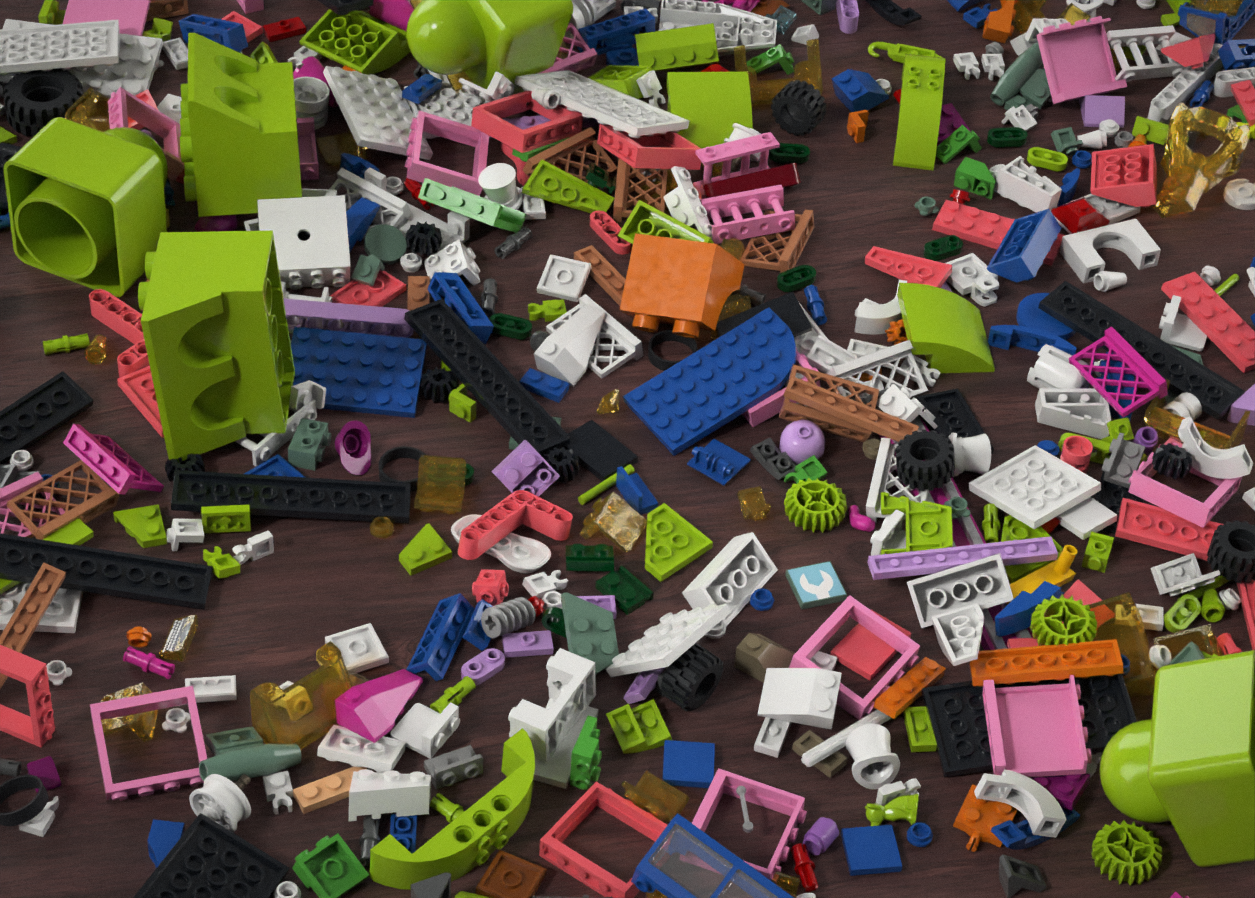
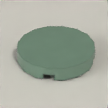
(386, 243)

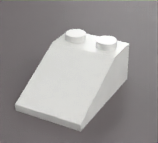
(800, 695)

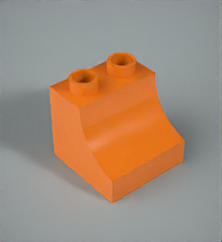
(678, 284)

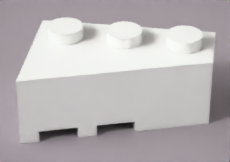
(1026, 186)
(1074, 410)
(388, 793)

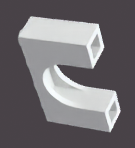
(1127, 236)

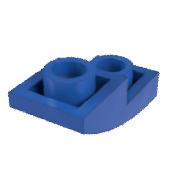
(356, 165)
(1069, 187)
(404, 830)

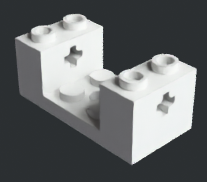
(573, 687)

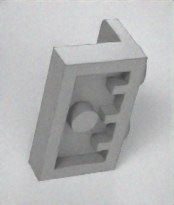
(1123, 460)
(454, 766)

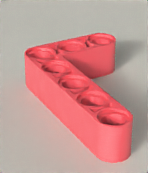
(125, 322)
(506, 516)

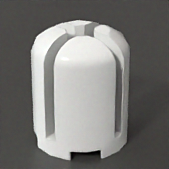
(1055, 371)

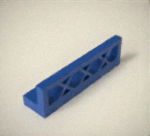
(442, 637)

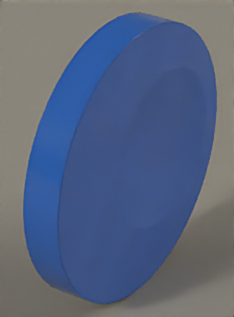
(1031, 316)

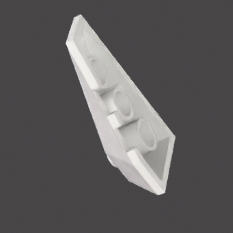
(568, 348)
(960, 633)

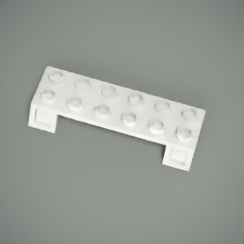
(456, 228)

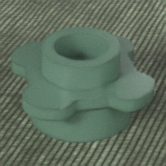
(926, 206)
(959, 507)

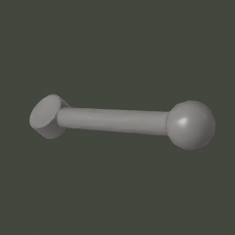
(747, 826)

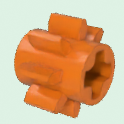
(896, 332)

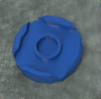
(622, 55)

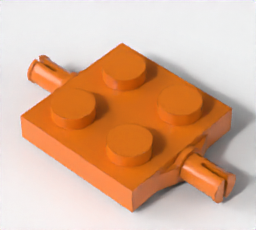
(979, 817)

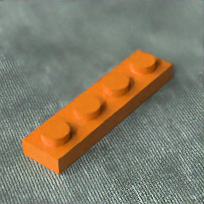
(909, 687)

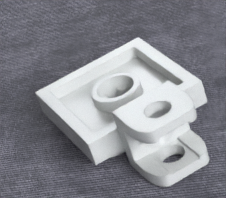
(971, 276)

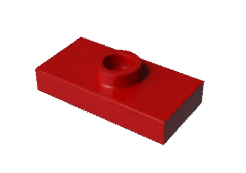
(284, 29)

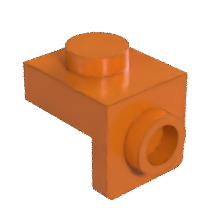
(857, 124)

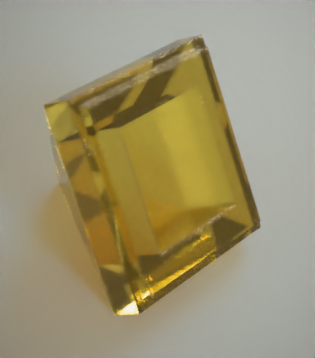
(609, 402)

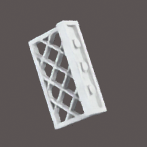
(369, 191)
(610, 329)
(876, 360)
(880, 481)

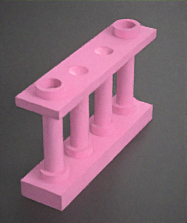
(734, 149)
(747, 202)

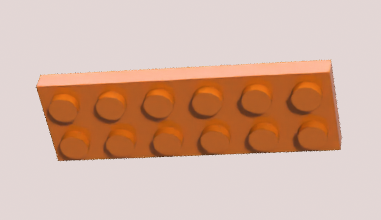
(1047, 662)

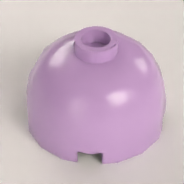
(802, 440)

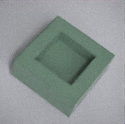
(1016, 101)

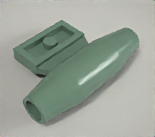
(1024, 77)
(243, 752)

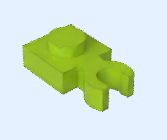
(549, 310)
(222, 565)

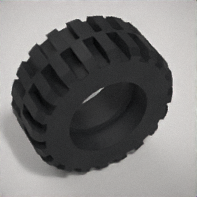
(39, 97)

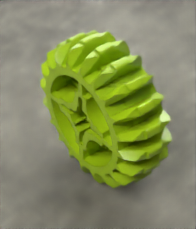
(815, 505)
(1076, 617)
(1126, 852)

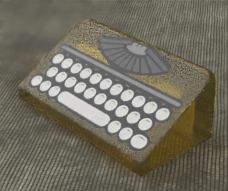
(179, 638)

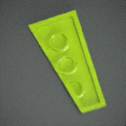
(565, 189)

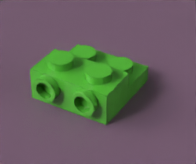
(586, 756)
(330, 868)

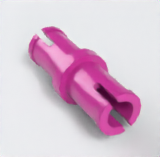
(148, 662)

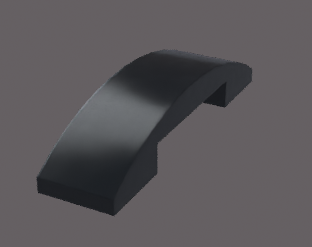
(893, 13)

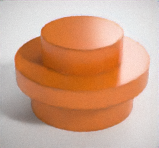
(138, 637)

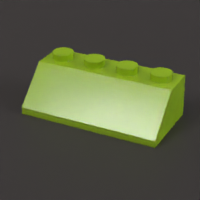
(677, 48)
(651, 221)

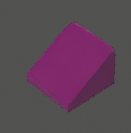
(46, 771)

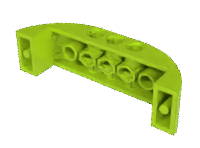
(919, 111)
(472, 834)

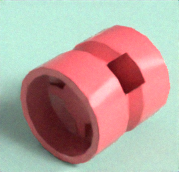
(1077, 452)

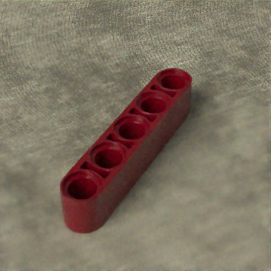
(783, 175)

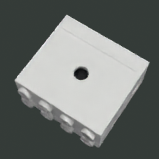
(308, 239)

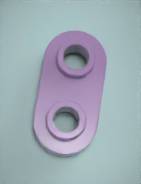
(485, 665)

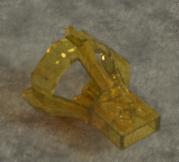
(1193, 173)

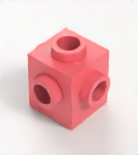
(491, 586)

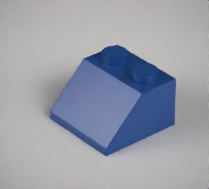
(858, 90)

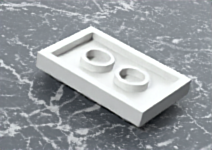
(348, 747)

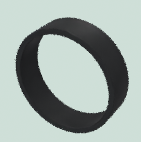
(663, 336)
(395, 453)
(31, 809)

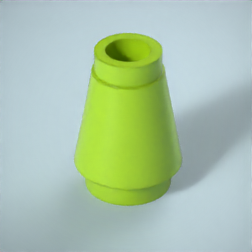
(1212, 606)

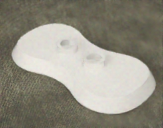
(514, 551)

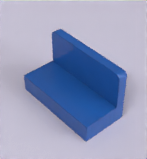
(635, 491)

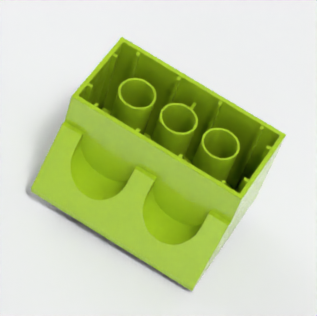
(237, 130)
(216, 338)

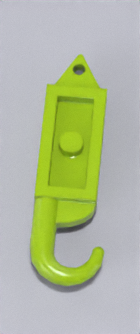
(898, 51)

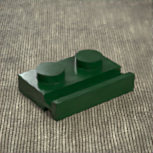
(599, 177)
(589, 558)
(628, 590)

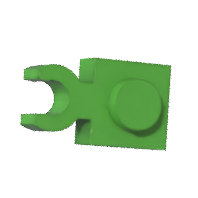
(809, 468)

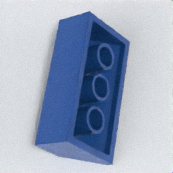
(1025, 246)

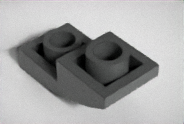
(774, 461)

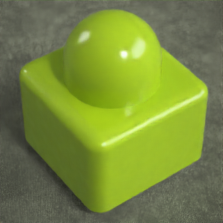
(488, 36)
(87, 203)
(1193, 758)

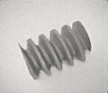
(508, 617)

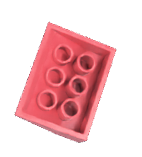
(1125, 175)

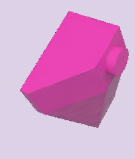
(375, 705)

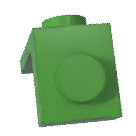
(771, 57)
(956, 142)

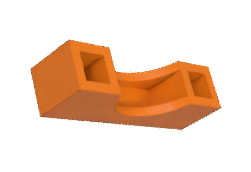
(998, 23)

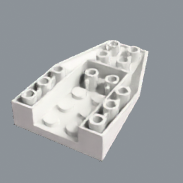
(731, 25)

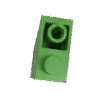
(975, 178)

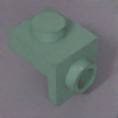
(1065, 141)
(367, 269)

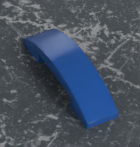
(1026, 337)
(1020, 835)

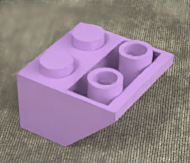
(525, 470)

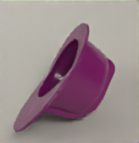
(354, 447)

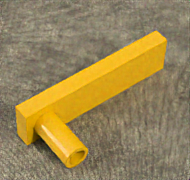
(1056, 573)

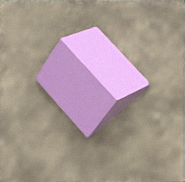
(1100, 108)

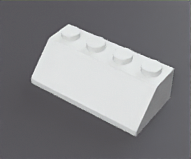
(732, 576)
(957, 587)

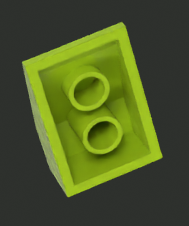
(622, 78)

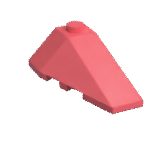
(1192, 51)

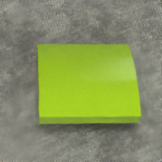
(357, 41)
(710, 103)
(944, 329)

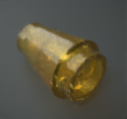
(97, 350)

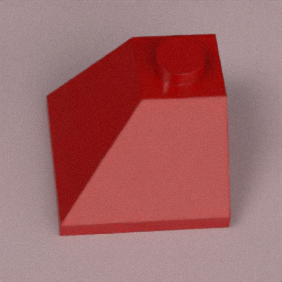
(1079, 216)

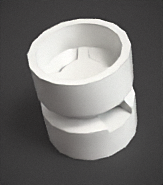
(1185, 405)

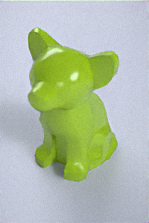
(899, 808)

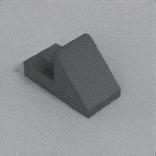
(1018, 874)

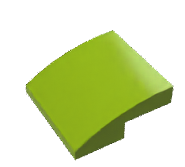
(639, 727)

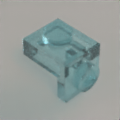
(784, 18)

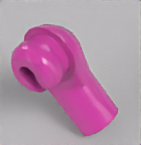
(860, 521)

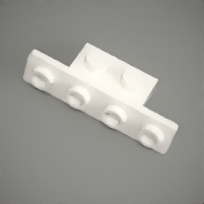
(685, 203)

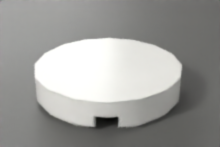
(1240, 194)

